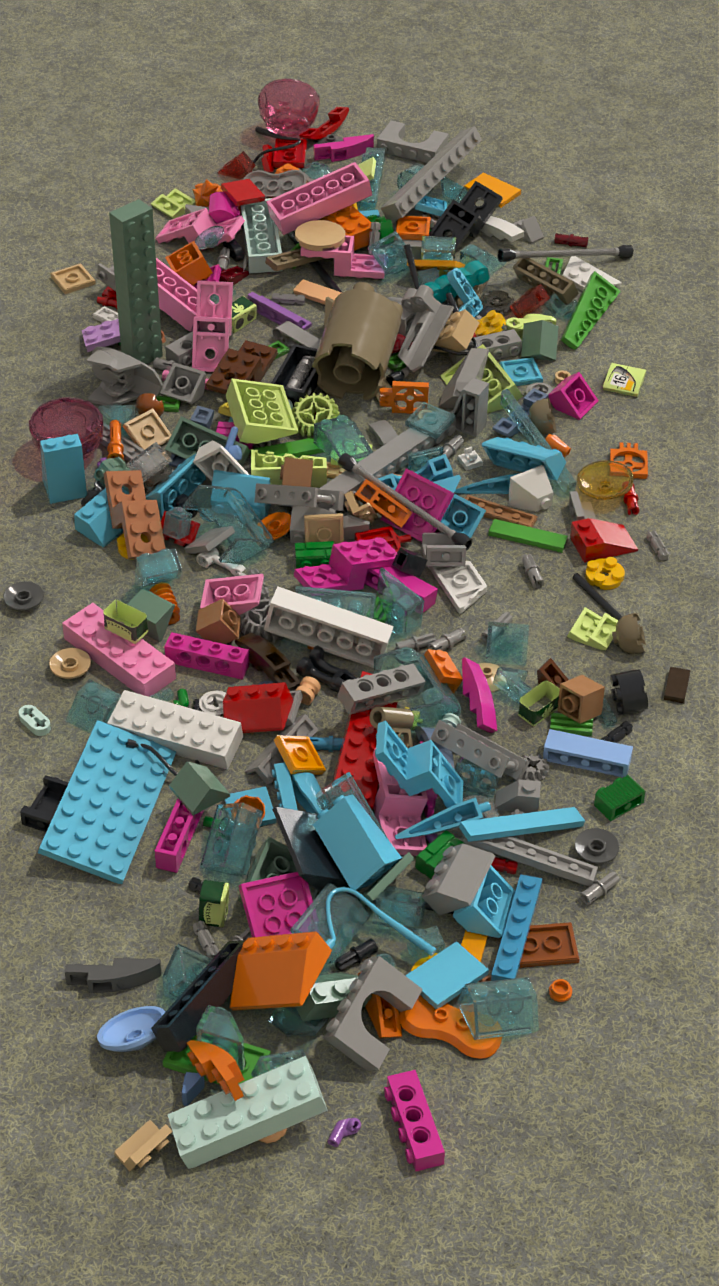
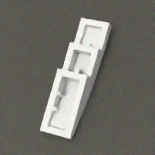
(502, 229)

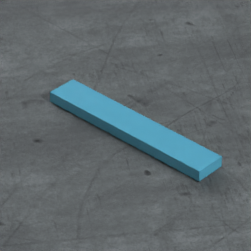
(521, 824)

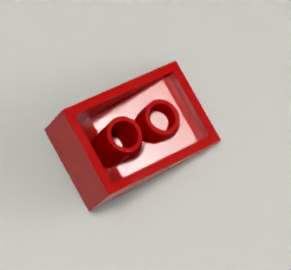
(600, 539)

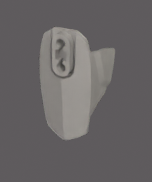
(121, 377)

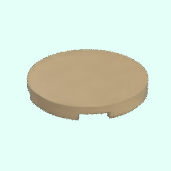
(320, 235)

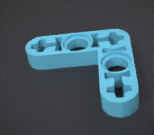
(469, 298)

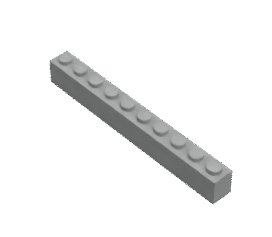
(431, 174)
(386, 459)

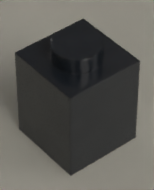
(409, 562)

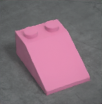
(239, 591)

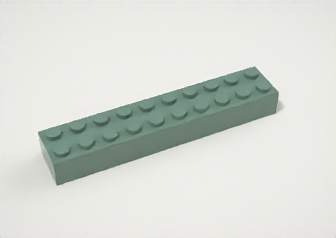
(136, 281)

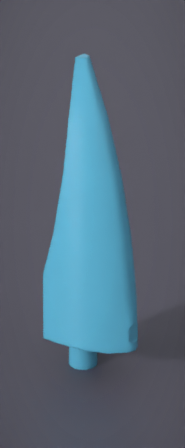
(494, 485)
(305, 788)
(447, 819)

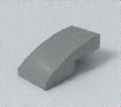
(383, 431)

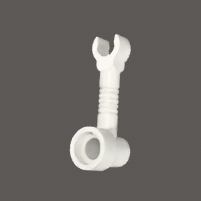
(207, 558)

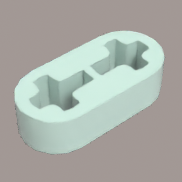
(37, 717)

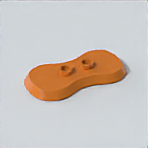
(446, 1025)

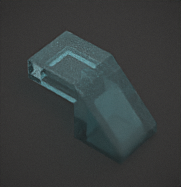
(559, 309)

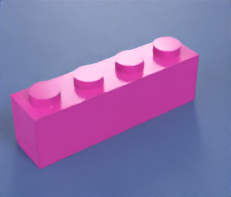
(418, 586)

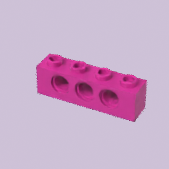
(207, 655)
(176, 838)
(408, 1087)

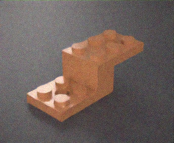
(133, 512)

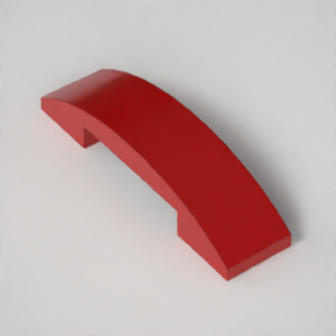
(336, 118)

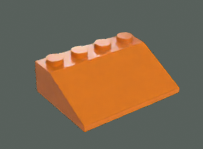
(277, 970)

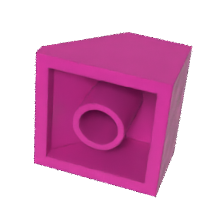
(573, 396)

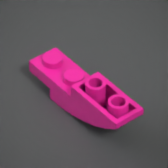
(345, 149)

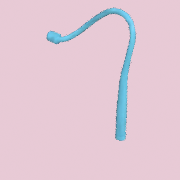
(409, 935)

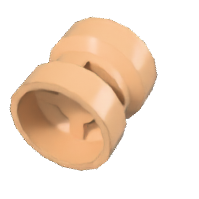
(309, 687)

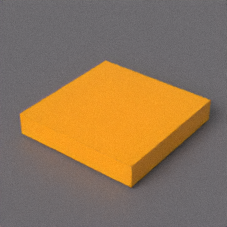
(299, 754)

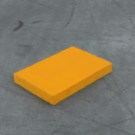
(504, 189)
(440, 264)

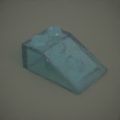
(339, 437)
(399, 604)

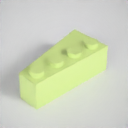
(270, 466)

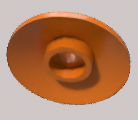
(277, 524)

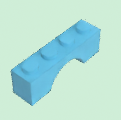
(433, 470)

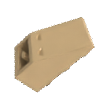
(457, 332)

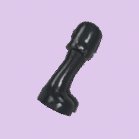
(316, 663)

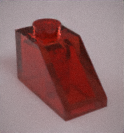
(238, 166)
(529, 301)

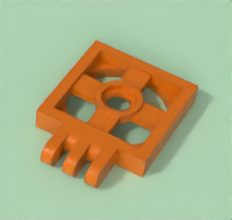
(389, 396)
(630, 452)

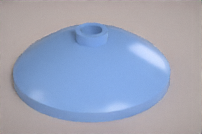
(130, 1029)

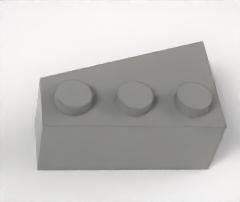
(472, 408)

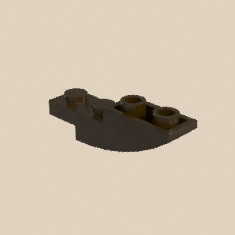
(269, 659)

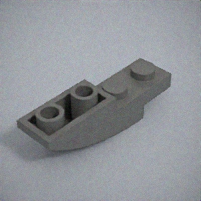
(122, 975)

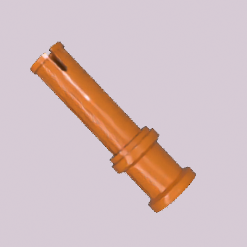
(115, 447)

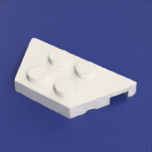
(580, 271)
(460, 583)

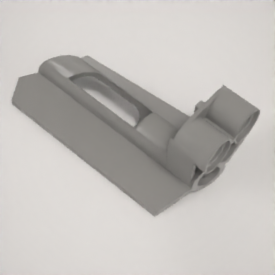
(427, 325)

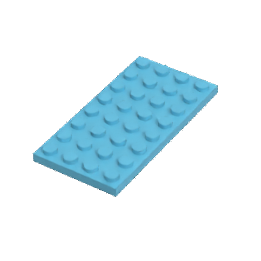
(107, 803)

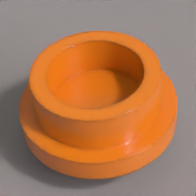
(560, 990)

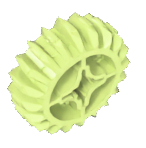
(305, 411)

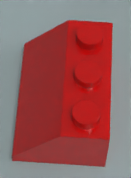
(258, 706)

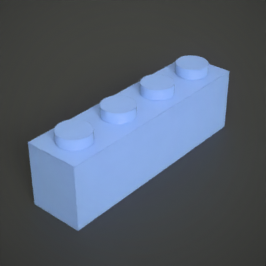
(587, 753)

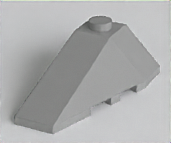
(471, 367)
(350, 523)

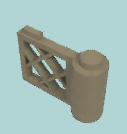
(398, 719)

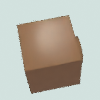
(296, 472)
(218, 622)
(581, 699)

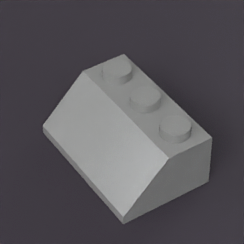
(457, 878)

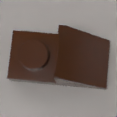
(551, 672)

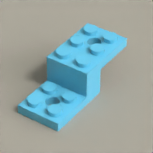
(418, 766)

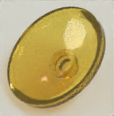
(605, 480)

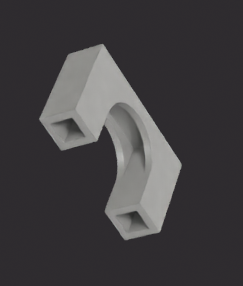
(392, 142)
(347, 1029)

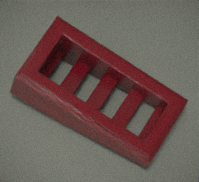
(230, 276)

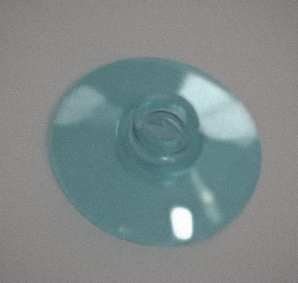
(316, 170)
(209, 237)

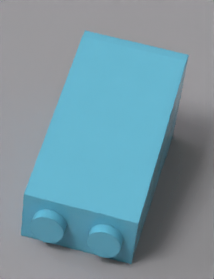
(63, 468)
(355, 842)

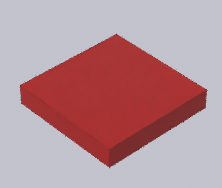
(242, 192)

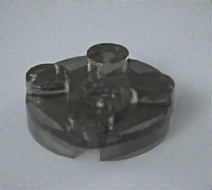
(498, 301)
(161, 476)

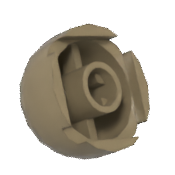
(542, 416)
(630, 634)

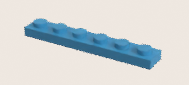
(517, 928)

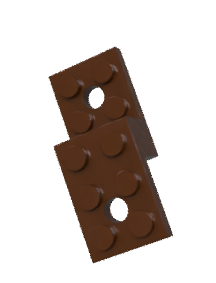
(246, 364)

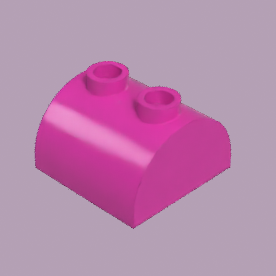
(222, 208)

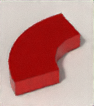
(267, 159)

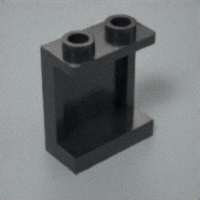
(45, 805)

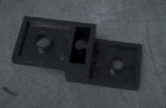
(466, 217)

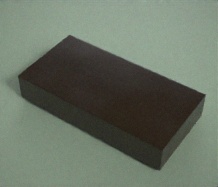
(677, 685)

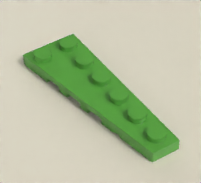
(592, 304)

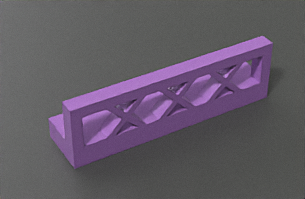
(276, 312)

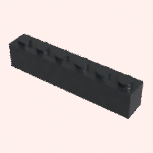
(208, 988)

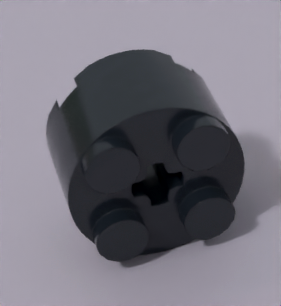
(629, 691)

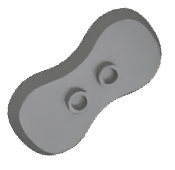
(277, 184)

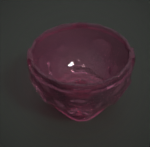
(288, 106)
(68, 417)

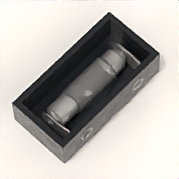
(297, 373)

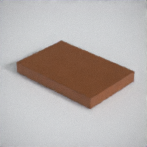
(550, 946)

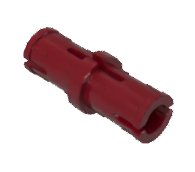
(571, 240)

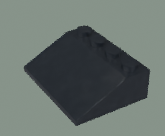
(307, 849)

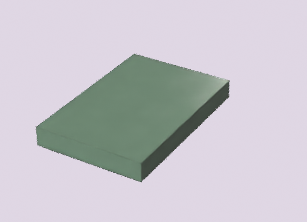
(379, 885)

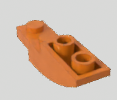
(216, 1066)

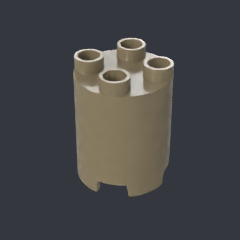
(357, 342)

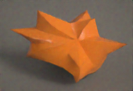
(203, 191)

